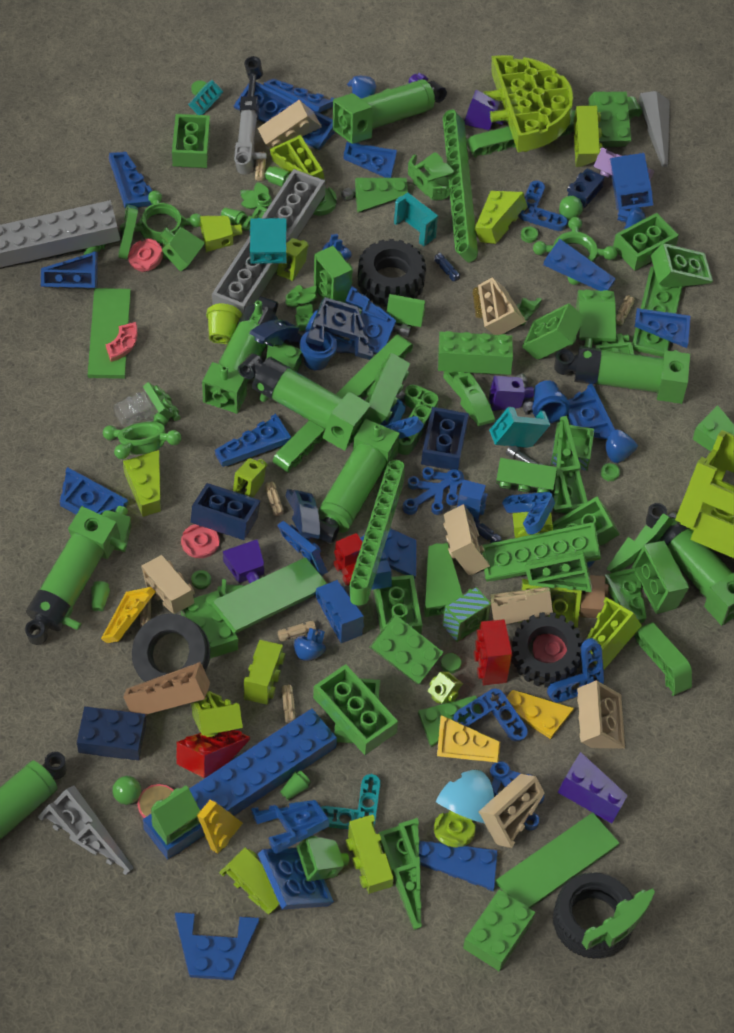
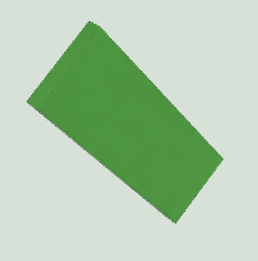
(656, 298)
(109, 311)
(509, 556)
(268, 595)
(558, 861)

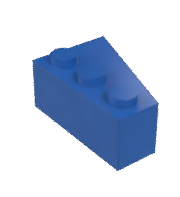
(72, 273)
(341, 613)

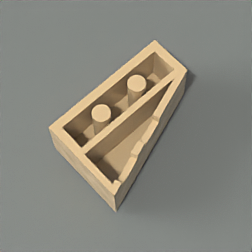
(288, 124)
(498, 308)
(463, 540)
(168, 584)
(521, 604)
(510, 809)

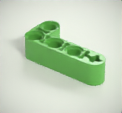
(422, 402)
(666, 656)

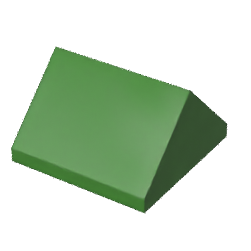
(406, 310)

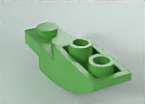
(471, 395)
(625, 919)

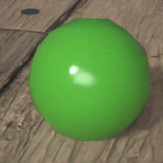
(570, 207)
(126, 790)

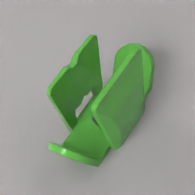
(434, 180)

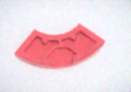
(123, 343)

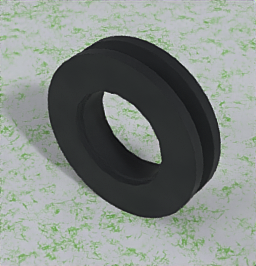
(157, 628)

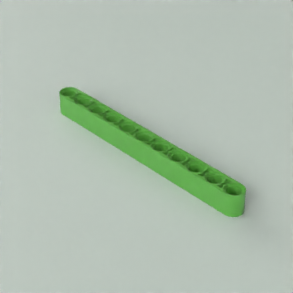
(502, 139)
(460, 186)
(359, 385)
(377, 533)

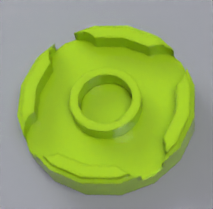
(454, 829)

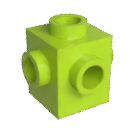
(444, 687)

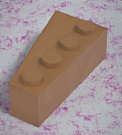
(168, 691)

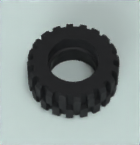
(396, 255)

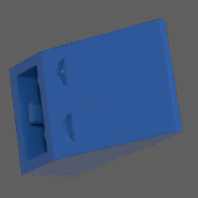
(631, 181)

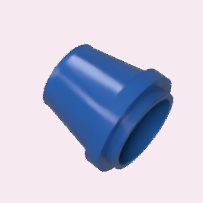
(317, 356)
(551, 400)

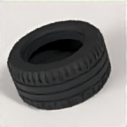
(579, 888)

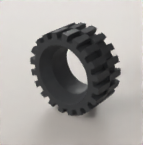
(540, 671)

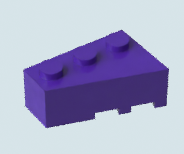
(592, 789)

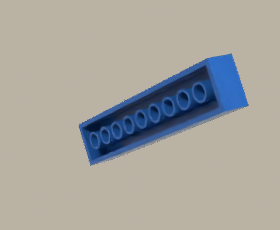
(255, 773)

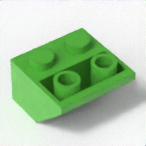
(175, 815)

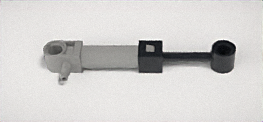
(249, 113)

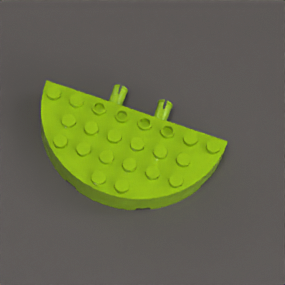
(533, 99)

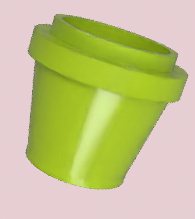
(222, 322)

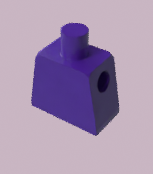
(479, 111)
(508, 392)
(245, 561)

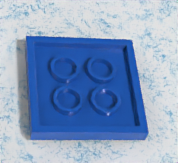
(290, 881)

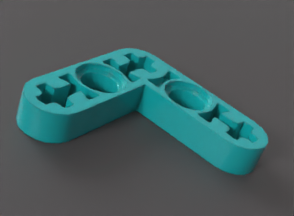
(352, 813)

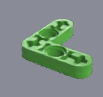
(130, 220)

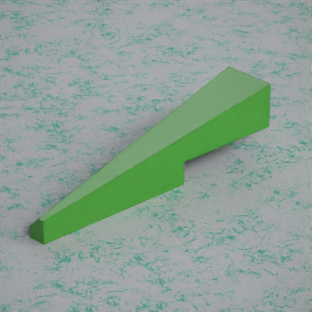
(569, 487)
(402, 853)

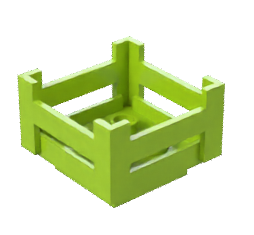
(709, 500)

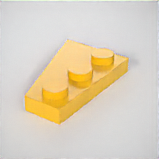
(126, 613)
(539, 713)
(465, 743)
(218, 825)

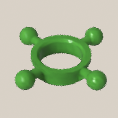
(155, 198)
(580, 238)
(129, 435)

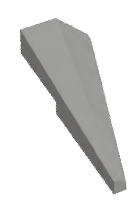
(656, 113)
(77, 818)

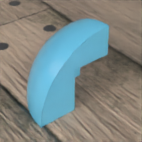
(467, 795)

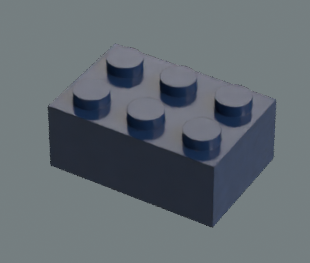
(444, 438)
(225, 511)
(111, 733)

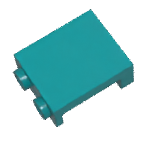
(418, 216)
(268, 240)
(518, 431)

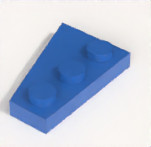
(371, 158)
(664, 325)
(302, 545)

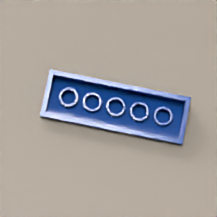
(273, 103)

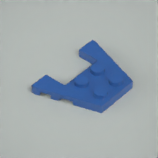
(376, 322)
(298, 819)
(213, 955)

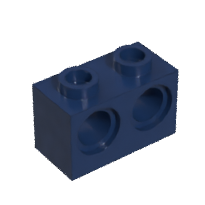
(586, 186)

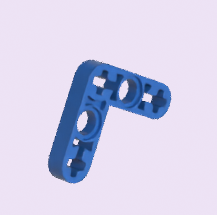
(535, 212)
(406, 426)
(536, 504)
(562, 691)
(489, 707)

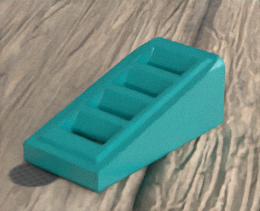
(214, 93)

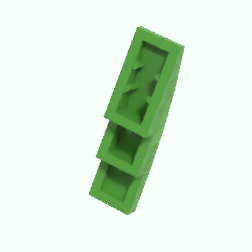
(631, 548)

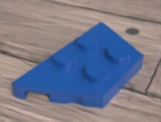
(588, 412)
(84, 492)
(400, 552)

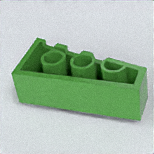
(386, 387)

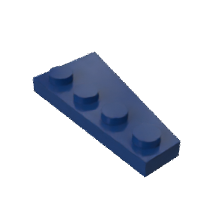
(313, 101)
(129, 181)
(578, 267)
(261, 439)
(464, 862)

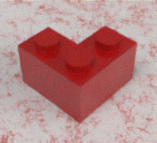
(346, 556)

